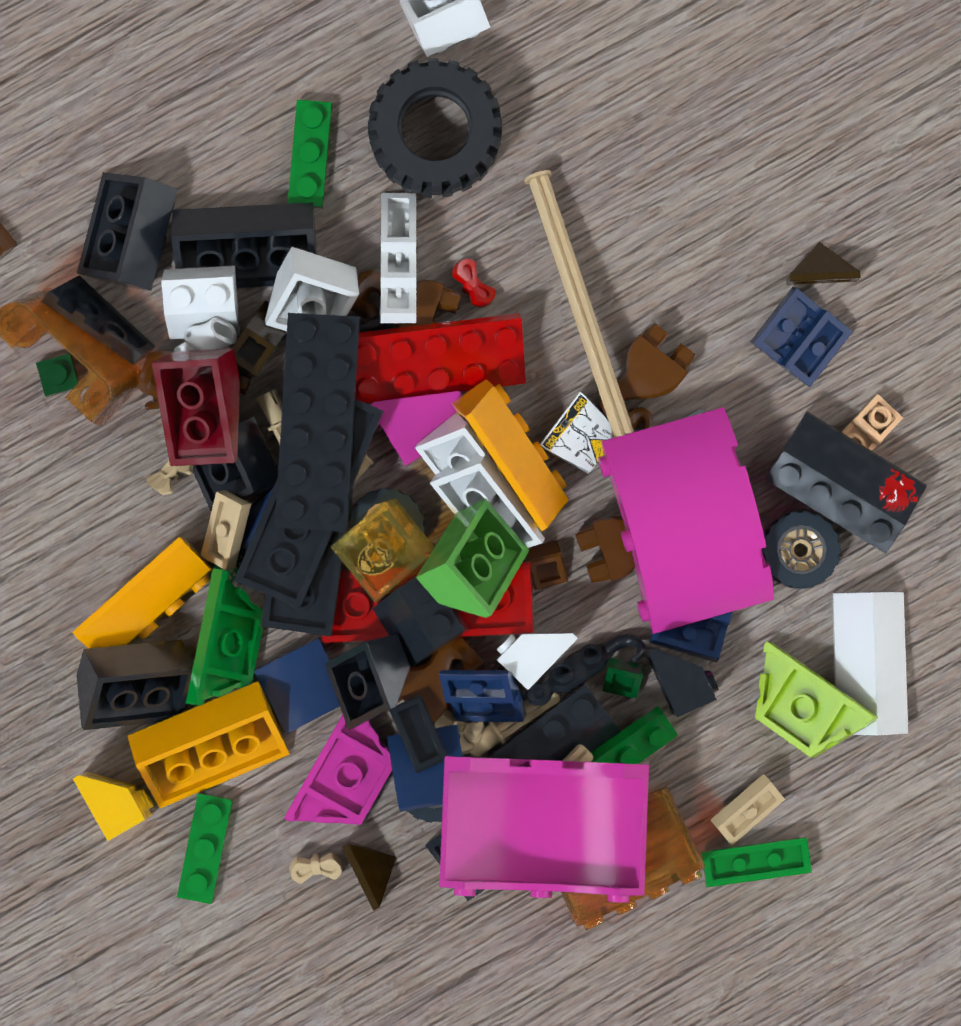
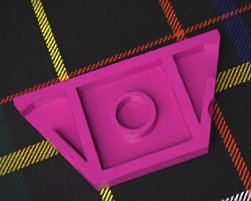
(343, 777)

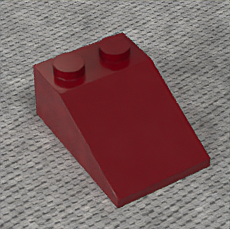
(199, 405)

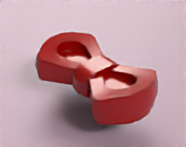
(466, 274)

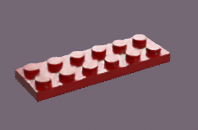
(440, 358)
(358, 621)

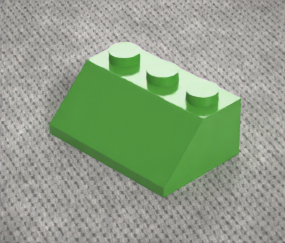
(473, 561)

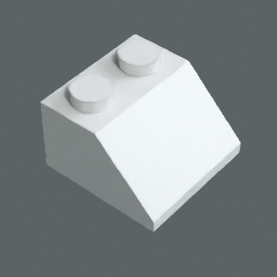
(444, 22)
(311, 286)
(197, 296)
(533, 654)

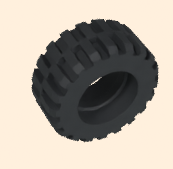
(426, 81)

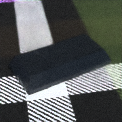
(418, 734)

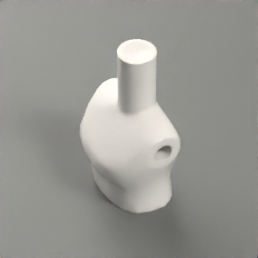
(208, 336)

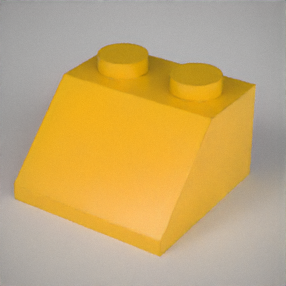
(113, 803)

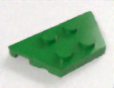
(226, 641)

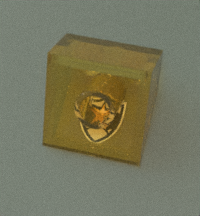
(384, 549)

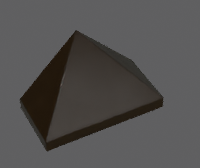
(823, 267)
(371, 869)

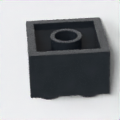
(246, 477)
(419, 621)
(369, 679)
(682, 682)

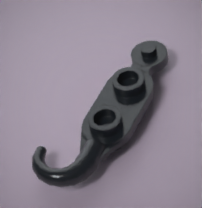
(582, 666)

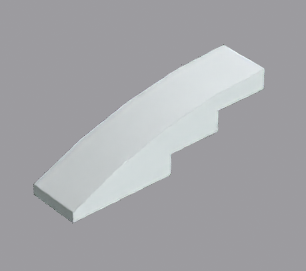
(398, 258)

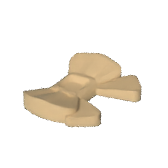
(162, 481)
(468, 732)

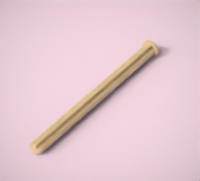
(580, 302)

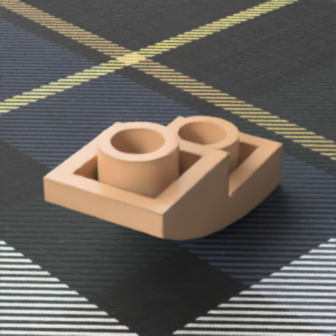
(873, 423)

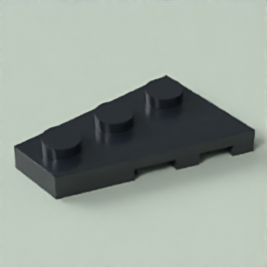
(98, 318)

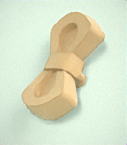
(304, 868)

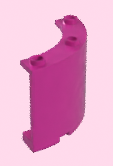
(688, 520)
(544, 827)

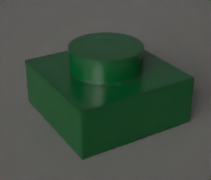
(57, 375)
(623, 678)

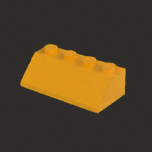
(512, 451)
(146, 598)
(208, 745)

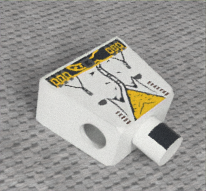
(579, 435)

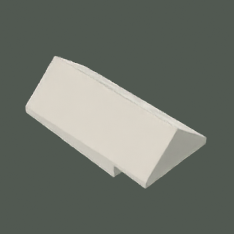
(469, 475)
(872, 656)

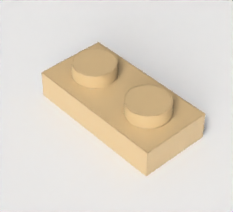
(225, 530)
(747, 809)

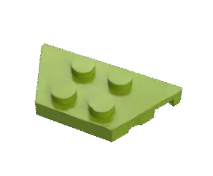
(805, 705)

